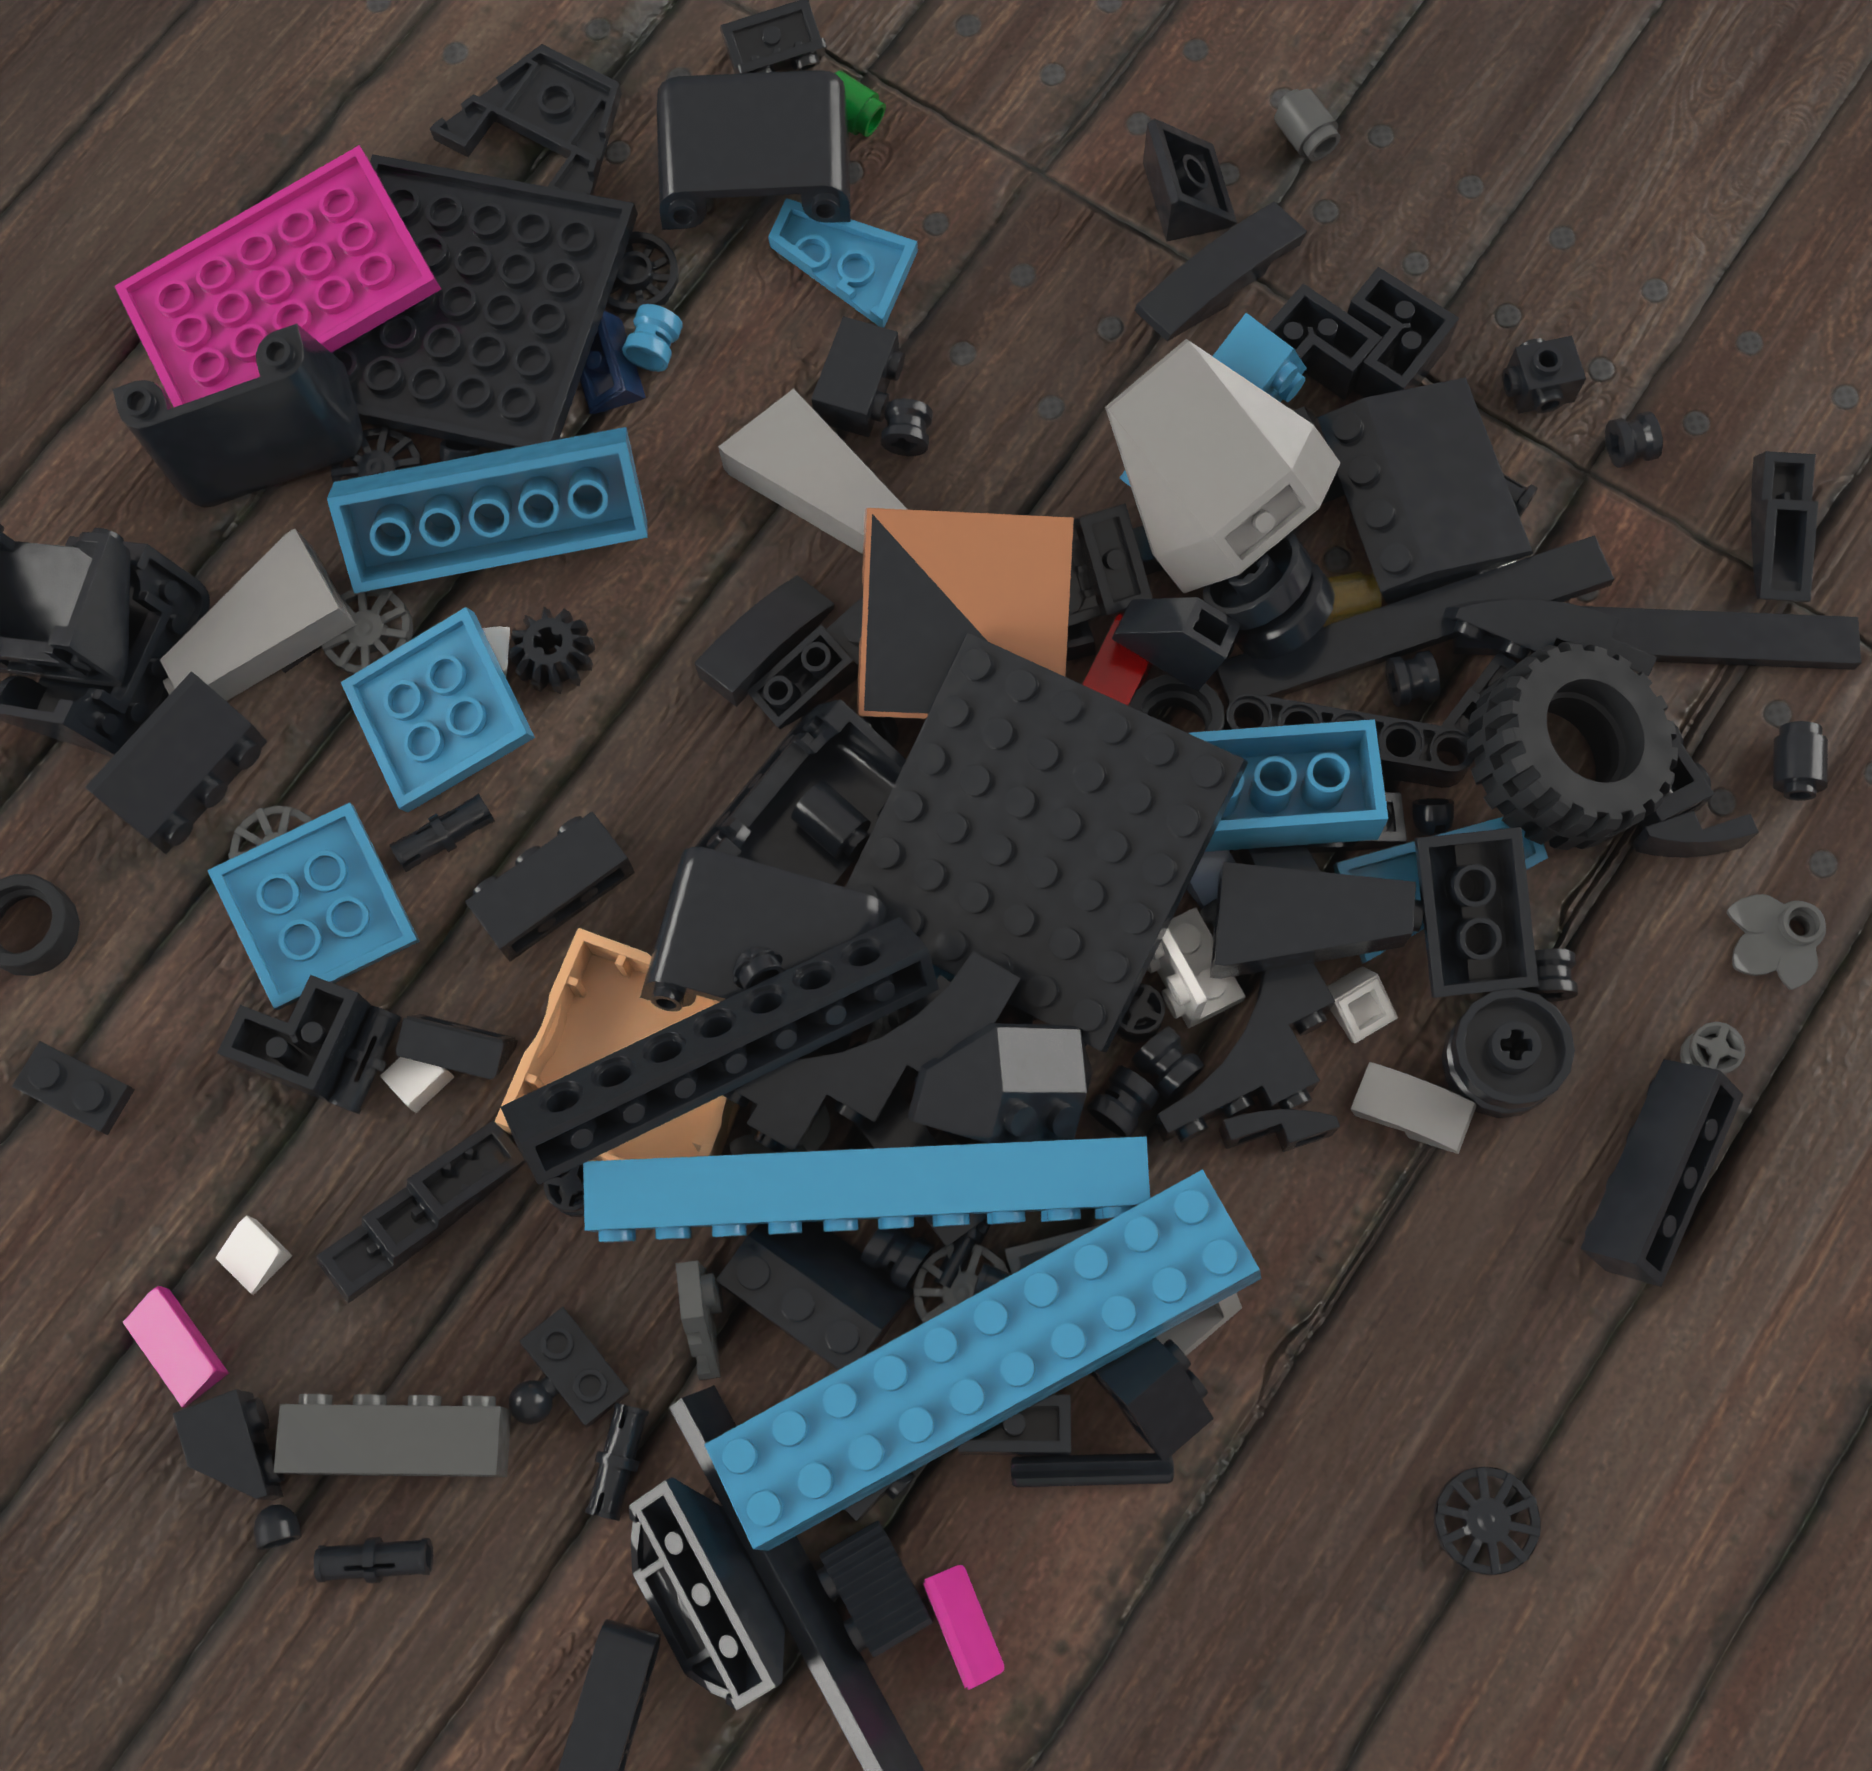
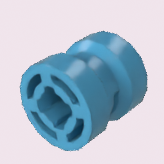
(652, 337)

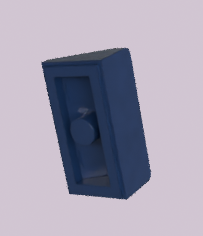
(608, 375)

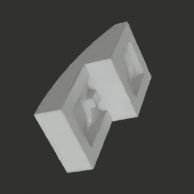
(1413, 1106)

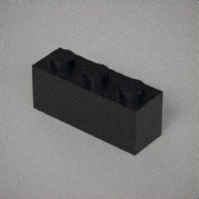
(549, 885)

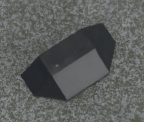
(1007, 1084)
(706, 1593)

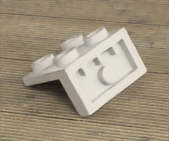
(1185, 968)

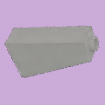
(806, 469)
(262, 622)

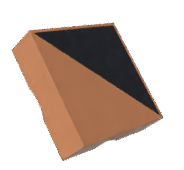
(950, 576)

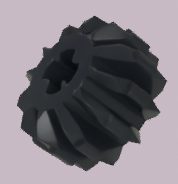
(538, 664)

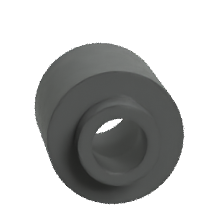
(1307, 124)

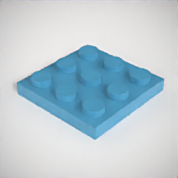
(437, 710)
(313, 905)

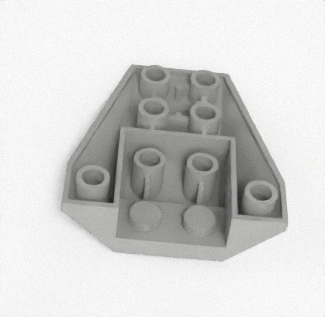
(1215, 466)

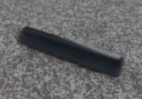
(1091, 1470)

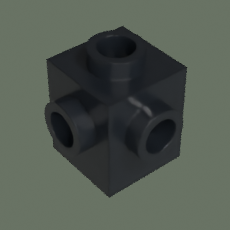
(1544, 374)

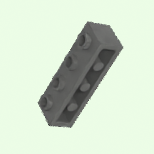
(393, 1438)

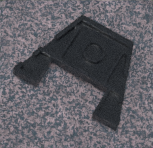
(550, 103)

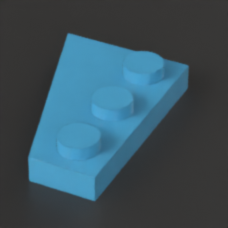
(847, 258)

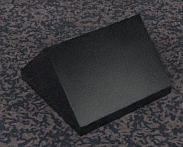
(1185, 182)

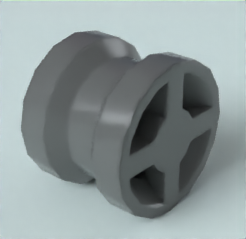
(1720, 1043)

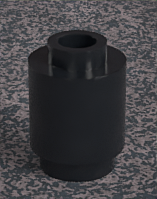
(1800, 760)

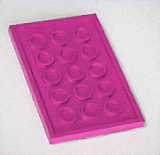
(309, 255)

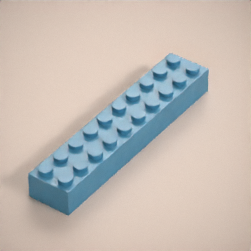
(863, 1185)
(982, 1362)

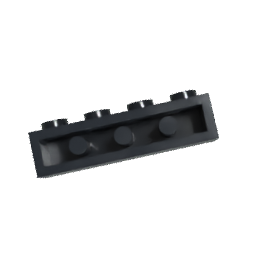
(1662, 1171)

